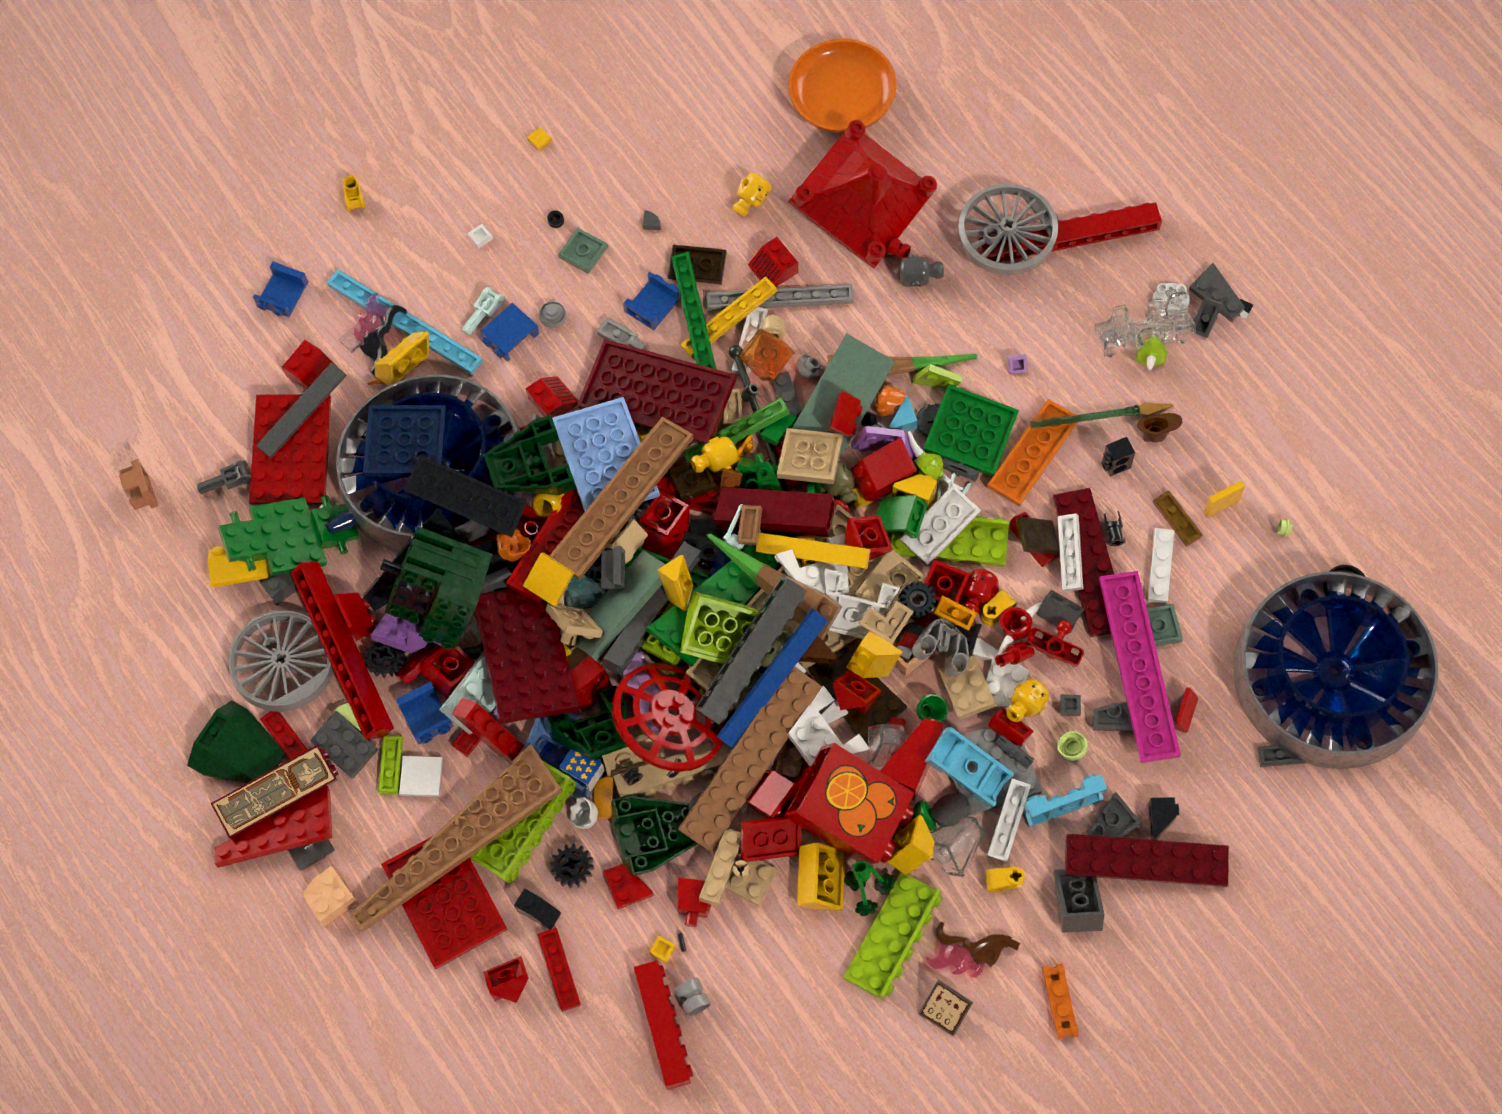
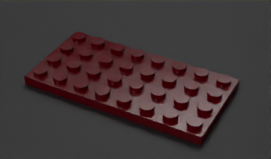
(659, 388)
(524, 657)

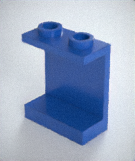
(282, 290)
(653, 301)
(508, 331)
(423, 713)

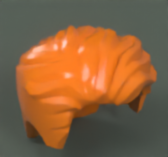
(887, 399)
(512, 548)

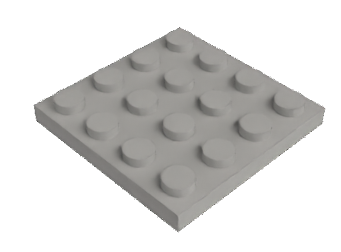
(986, 740)

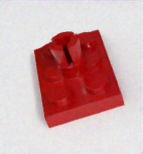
(769, 839)

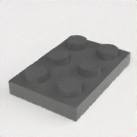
(344, 744)

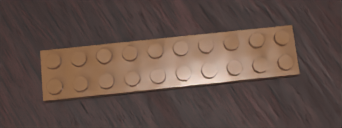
(621, 497)
(748, 761)

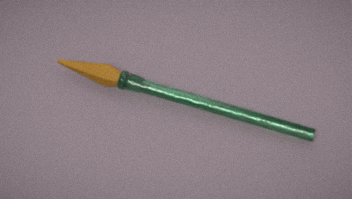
(1143, 409)

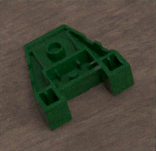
(522, 465)
(590, 735)

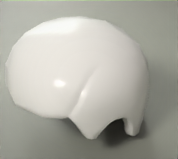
(583, 813)

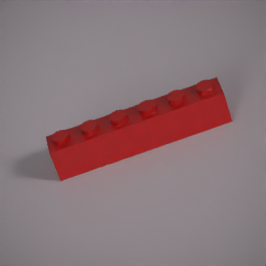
(662, 1024)

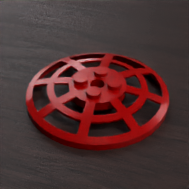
(663, 720)

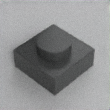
(1070, 705)

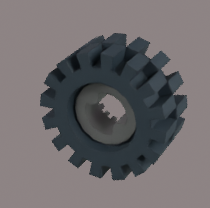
(925, 594)

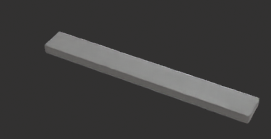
(787, 297)

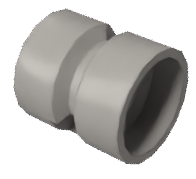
(692, 995)

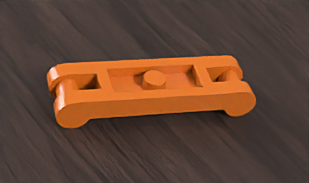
(1060, 1001)

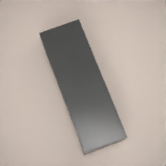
(1273, 756)

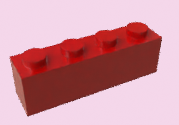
(487, 729)

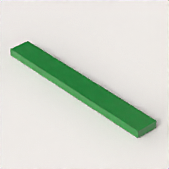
(693, 310)

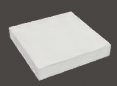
(421, 776)

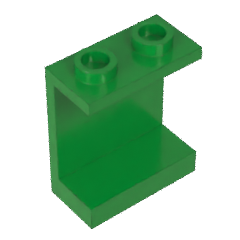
(902, 514)

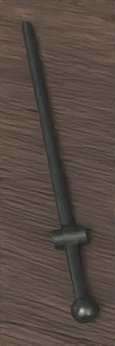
(749, 394)

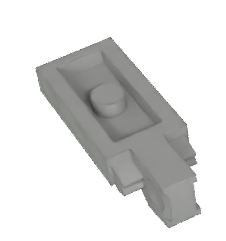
(615, 332)

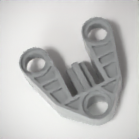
(948, 639)

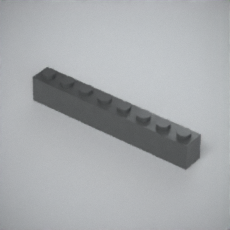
(751, 649)

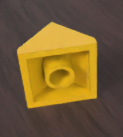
(677, 582)

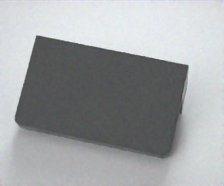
(613, 568)
(496, 581)
(1058, 608)

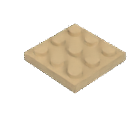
(810, 456)

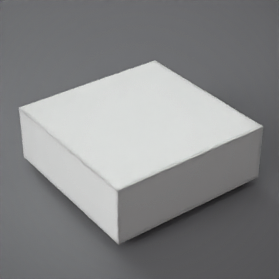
(480, 236)

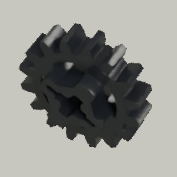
(385, 659)
(579, 864)

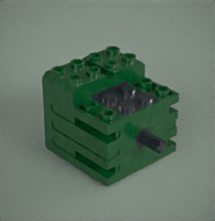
(437, 586)

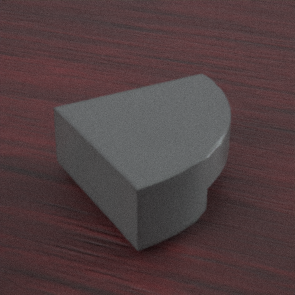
(651, 221)

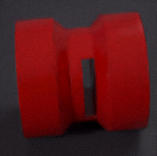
(898, 249)

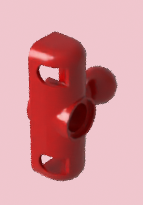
(1064, 654)

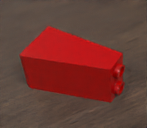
(908, 762)

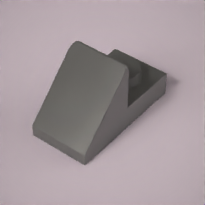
(1207, 316)

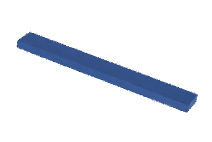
(772, 677)

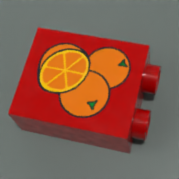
(851, 805)

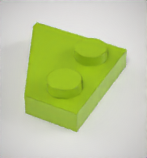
(936, 377)

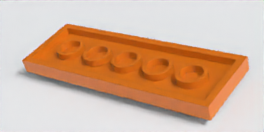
(1031, 455)

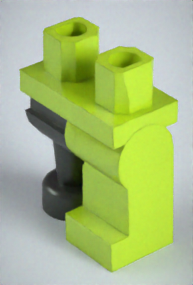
(659, 652)

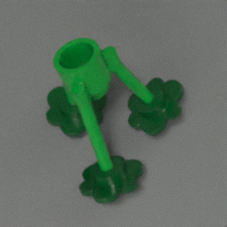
(857, 879)

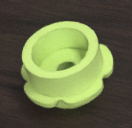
(1284, 527)

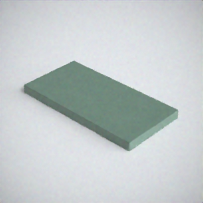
(853, 370)
(621, 605)

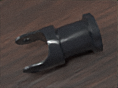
(1115, 532)

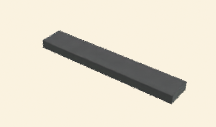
(301, 410)

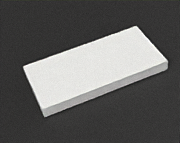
(941, 524)

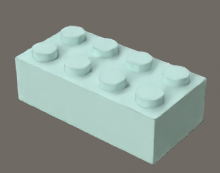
(474, 687)

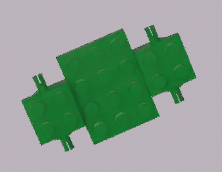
(284, 535)

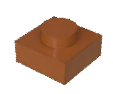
(731, 479)

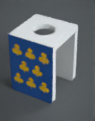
(582, 768)

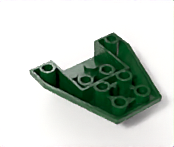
(234, 746)
(649, 832)

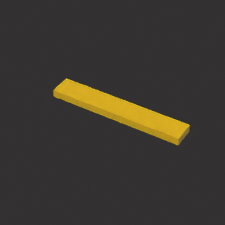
(735, 312)
(814, 550)

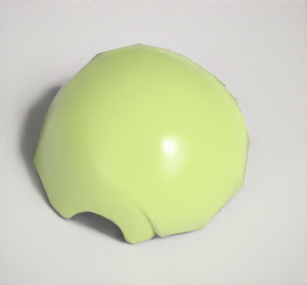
(1072, 746)

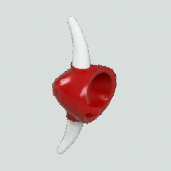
(1016, 624)

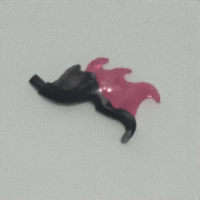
(374, 327)

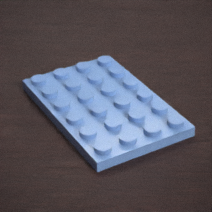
(597, 445)

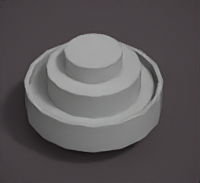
(552, 314)
(809, 367)

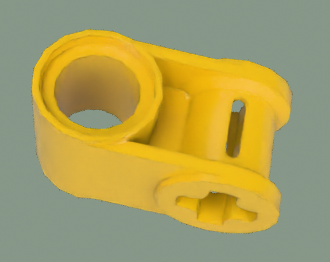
(353, 196)
(997, 606)
(1001, 879)

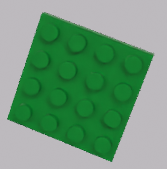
(971, 430)

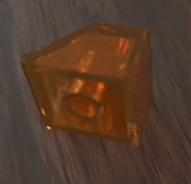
(766, 355)

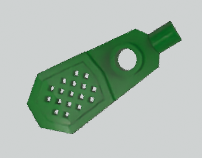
(768, 479)

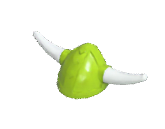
(1152, 353)
(929, 463)

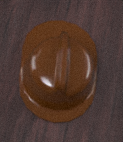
(1158, 427)

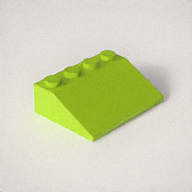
(714, 627)

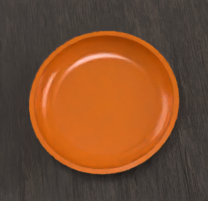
(842, 84)

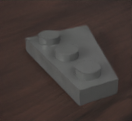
(1214, 286)
(1112, 718)
(1115, 819)

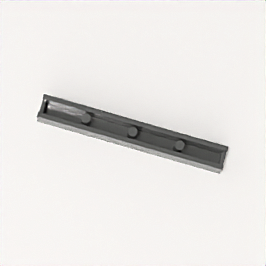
(635, 632)

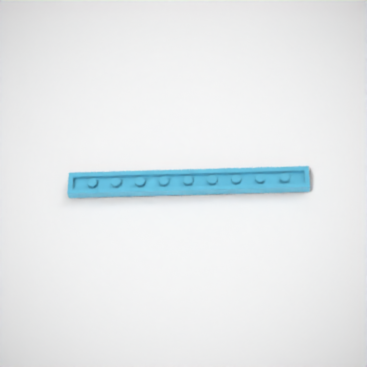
(408, 323)

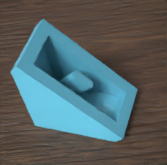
(905, 417)

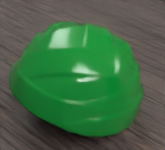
(932, 707)
(924, 810)

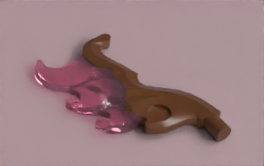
(969, 955)

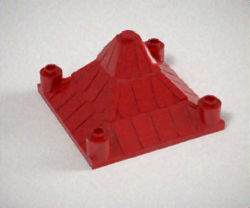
(862, 194)

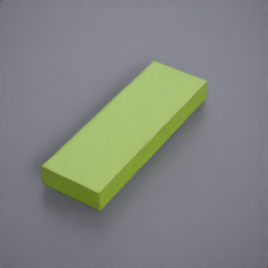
(390, 765)

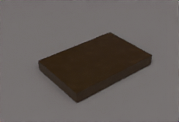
(706, 262)

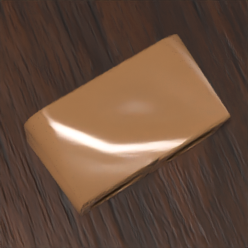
(788, 761)

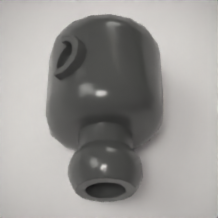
(917, 271)

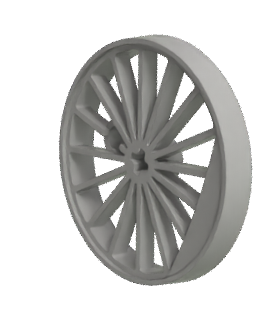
(1009, 229)
(304, 693)

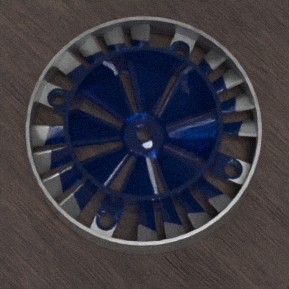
(464, 450)
(1363, 690)

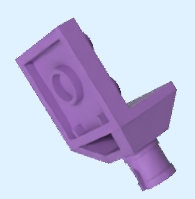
(875, 438)
(399, 634)

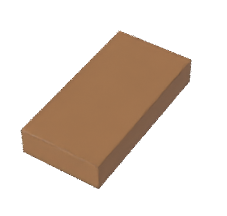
(749, 525)

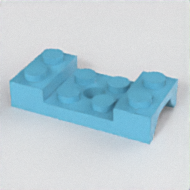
(953, 754)
(1039, 810)

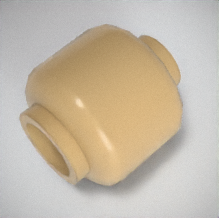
(774, 325)

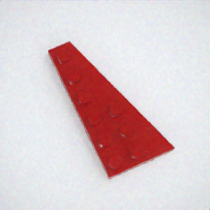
(293, 827)

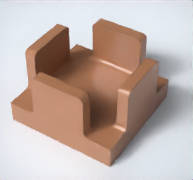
(138, 483)

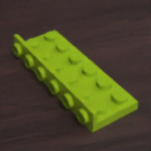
(979, 543)
(514, 847)
(893, 936)

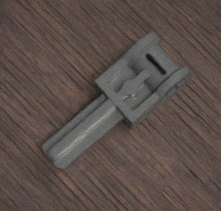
(230, 477)

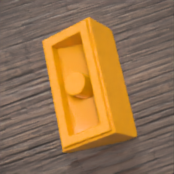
(955, 613)
(602, 797)

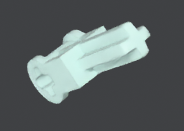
(484, 306)

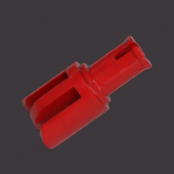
(1015, 654)

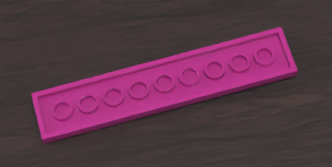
(1139, 667)

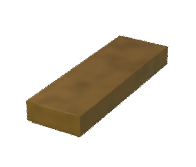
(1177, 518)

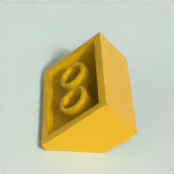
(403, 358)
(227, 573)
(821, 877)

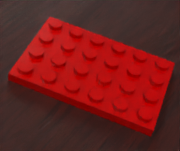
(300, 464)
(451, 912)

